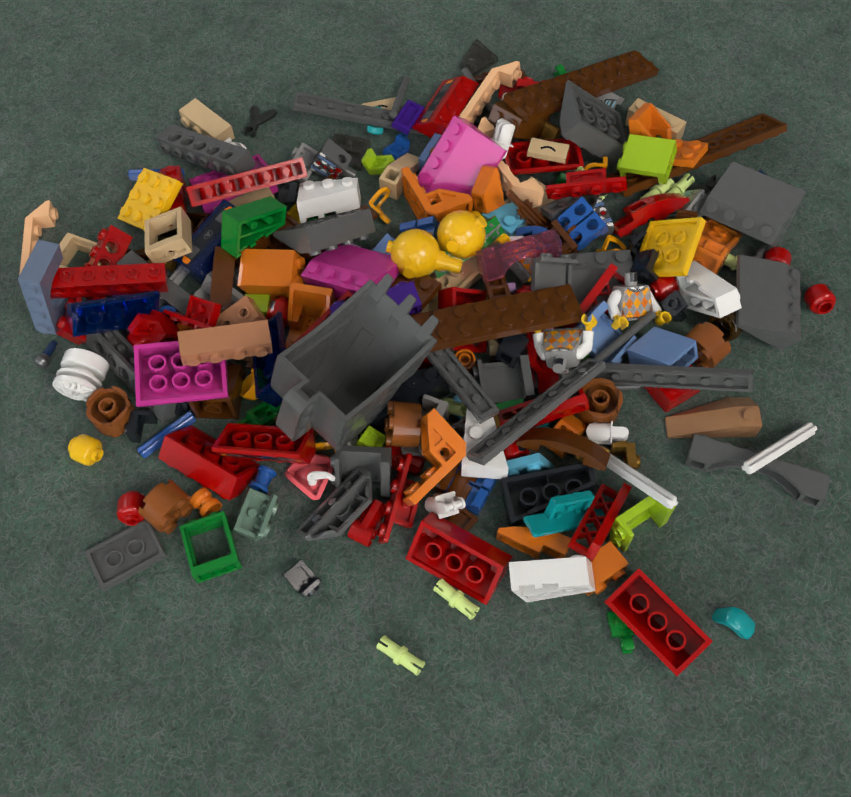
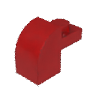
(155, 325)

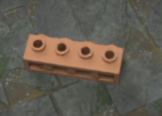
(241, 312)
(224, 342)

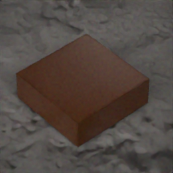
(464, 519)

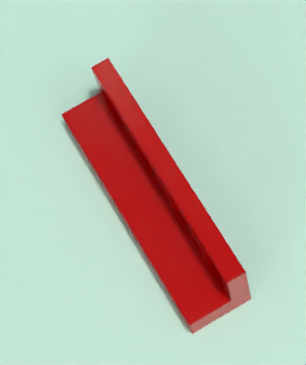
(596, 291)
(567, 408)
(607, 520)

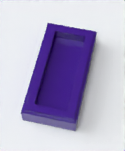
(407, 117)

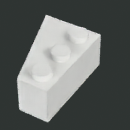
(327, 196)
(708, 292)
(474, 434)
(551, 578)

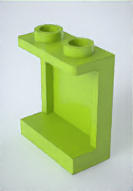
(648, 157)
(621, 531)

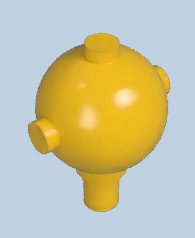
(462, 233)
(419, 254)

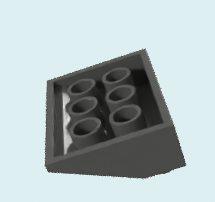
(592, 124)
(753, 203)
(328, 232)
(592, 267)
(769, 301)

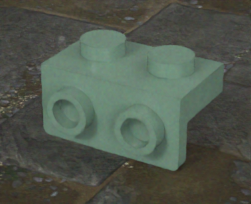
(255, 515)

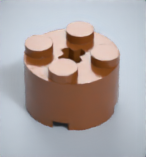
(710, 344)
(603, 401)
(109, 410)
(403, 424)
(166, 506)

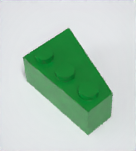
(250, 222)

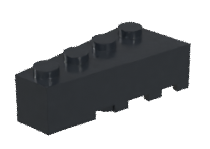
(531, 492)

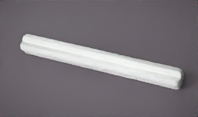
(779, 448)
(642, 482)

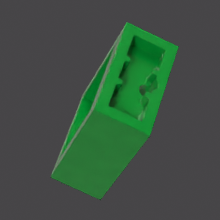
(215, 567)

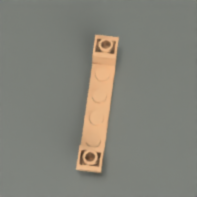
(504, 75)
(525, 190)
(42, 217)

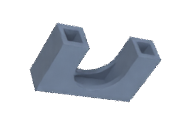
(36, 285)

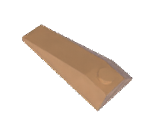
(719, 419)

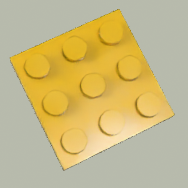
(149, 198)
(675, 242)

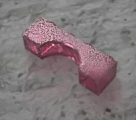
(496, 260)

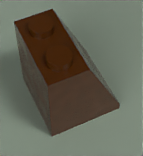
(522, 128)
(223, 407)

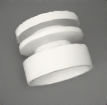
(80, 374)

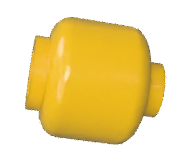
(85, 449)

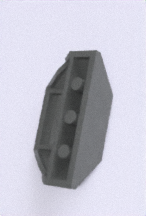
(340, 508)

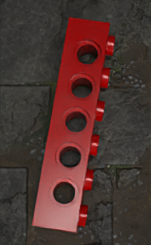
(246, 182)
(119, 243)
(109, 280)

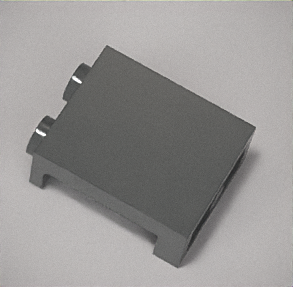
(551, 271)
(504, 382)
(374, 459)

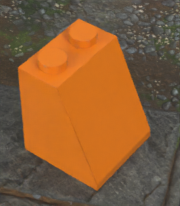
(270, 271)

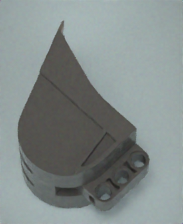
(350, 365)

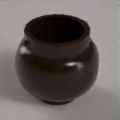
(727, 326)

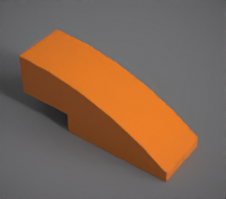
(522, 540)

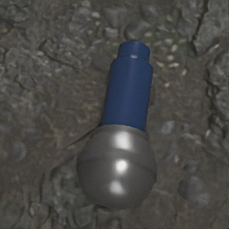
(43, 359)

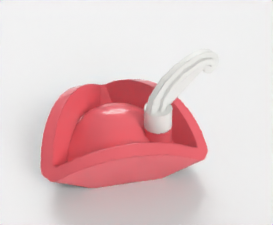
(311, 477)

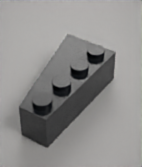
(422, 382)

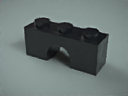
(510, 349)

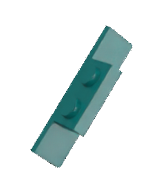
(562, 514)

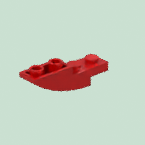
(652, 207)

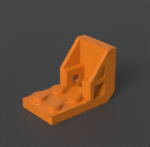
(650, 123)
(420, 201)
(715, 245)
(305, 307)
(435, 437)

